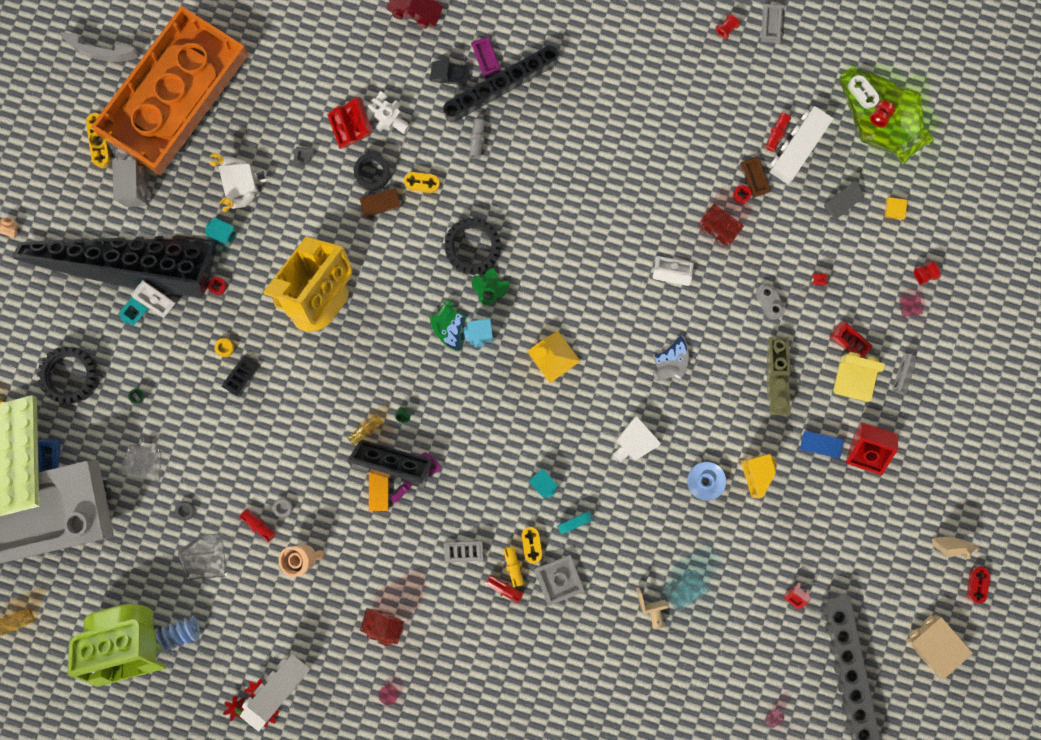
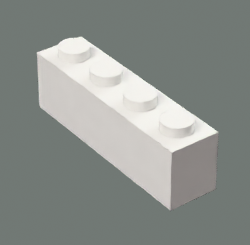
(801, 145)
(274, 693)

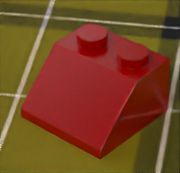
(872, 448)

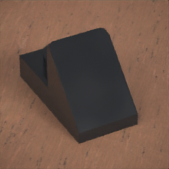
(446, 72)

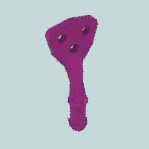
(405, 487)

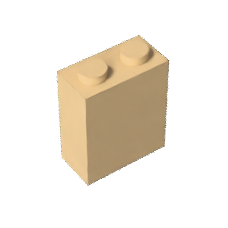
(939, 646)

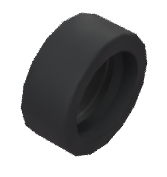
(368, 157)

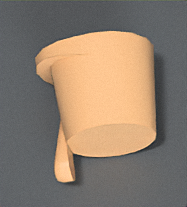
(298, 559)

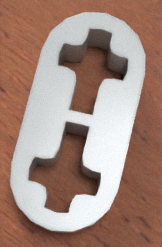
(859, 94)

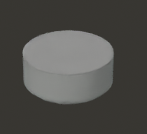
(282, 507)

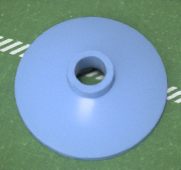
(716, 479)

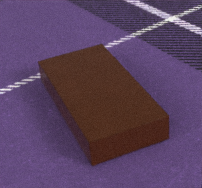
(755, 177)
(380, 203)

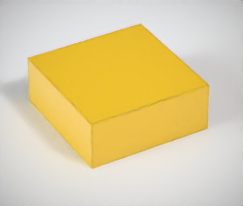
(895, 208)

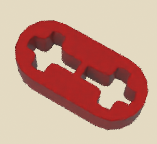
(978, 584)

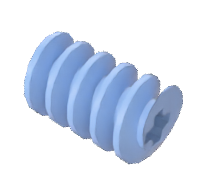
(179, 634)

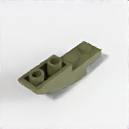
(778, 376)

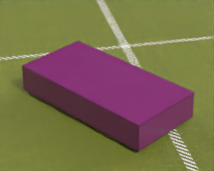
(486, 57)

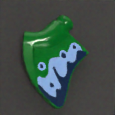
(448, 325)

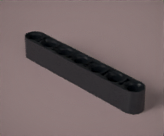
(507, 76)

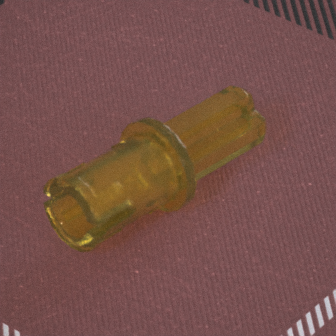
(365, 429)

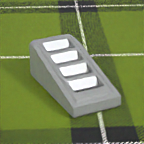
(479, 545)

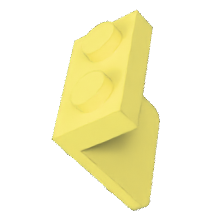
(857, 376)

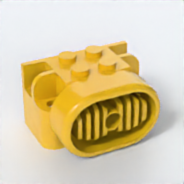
(312, 284)

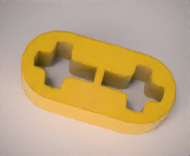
(420, 187)
(536, 543)

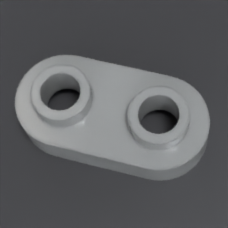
(770, 301)

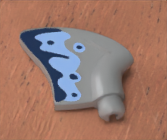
(672, 361)

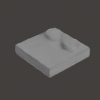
(559, 580)

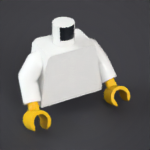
(238, 181)

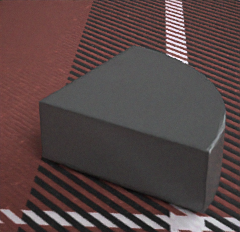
(302, 156)

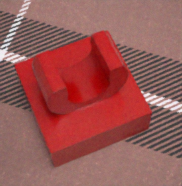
(797, 597)

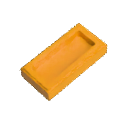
(378, 493)

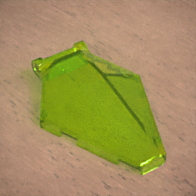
(902, 127)

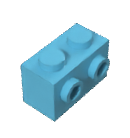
(478, 332)

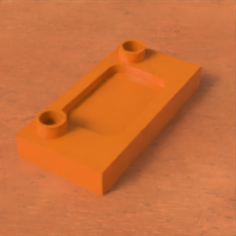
(170, 90)

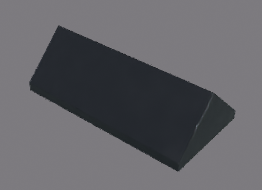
(391, 463)

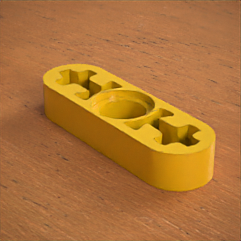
(95, 155)

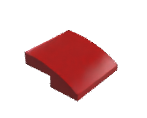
(350, 123)

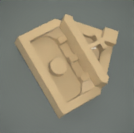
(954, 546)

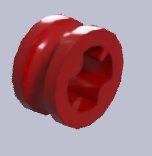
(738, 199)
(820, 279)
(212, 282)

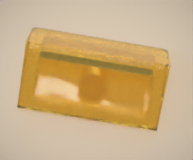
(16, 621)

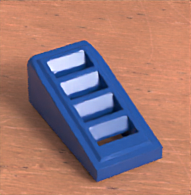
(55, 451)

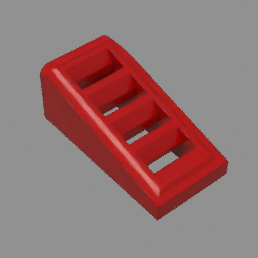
(840, 340)

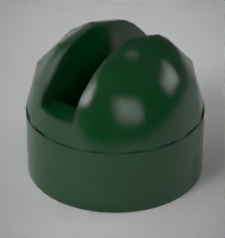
(139, 393)
(403, 419)

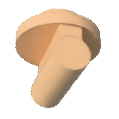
(8, 227)

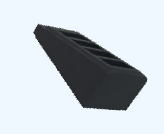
(231, 378)

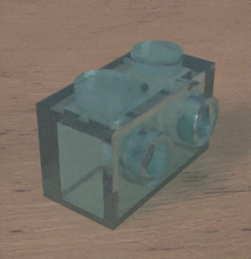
(685, 590)

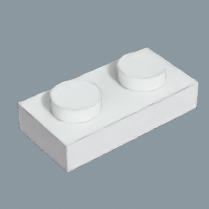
(153, 298)

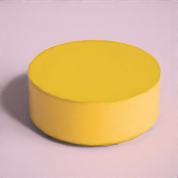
(224, 347)

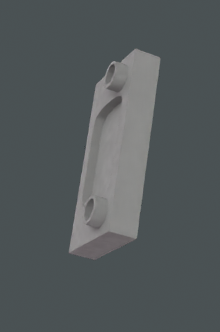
(69, 514)

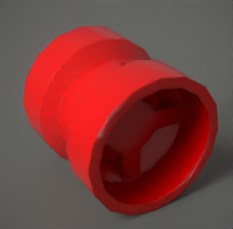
(882, 114)
(928, 272)

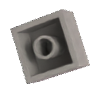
(130, 183)

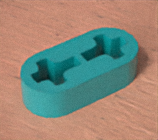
(575, 522)

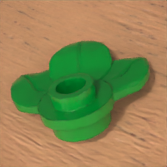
(489, 284)

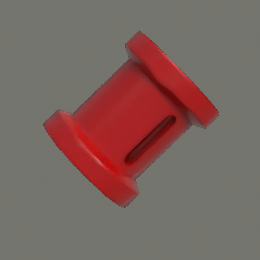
(727, 26)

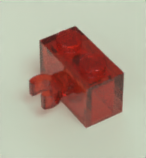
(720, 225)
(382, 627)

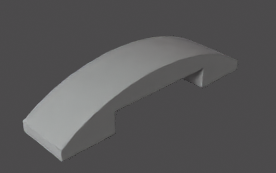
(120, 53)

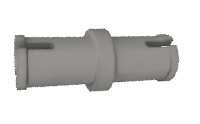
(477, 138)

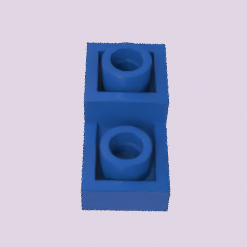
(822, 444)

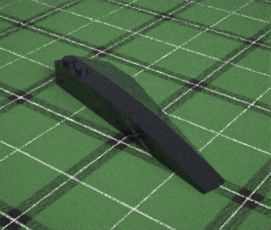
(169, 265)

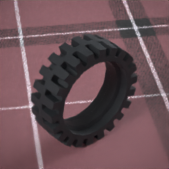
(466, 224)
(48, 364)

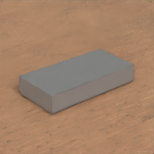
(771, 23)

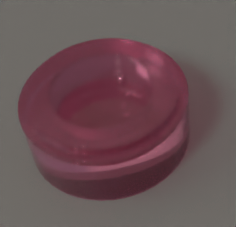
(388, 694)
(774, 718)

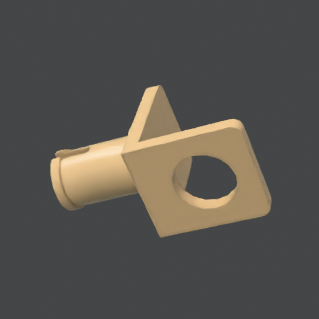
(654, 610)

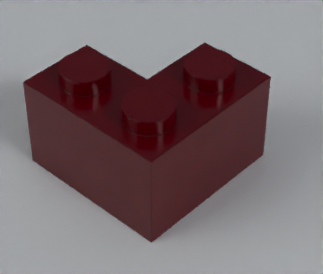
(422, 11)

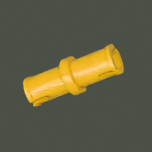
(513, 566)

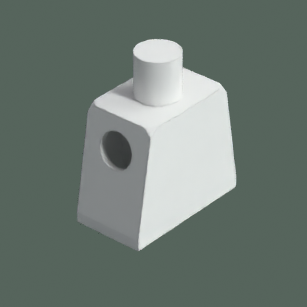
(635, 441)

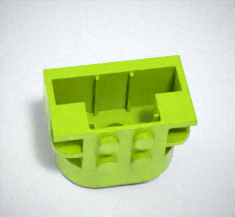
(115, 645)

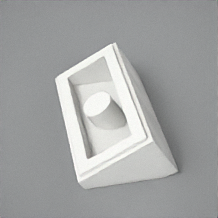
(673, 271)

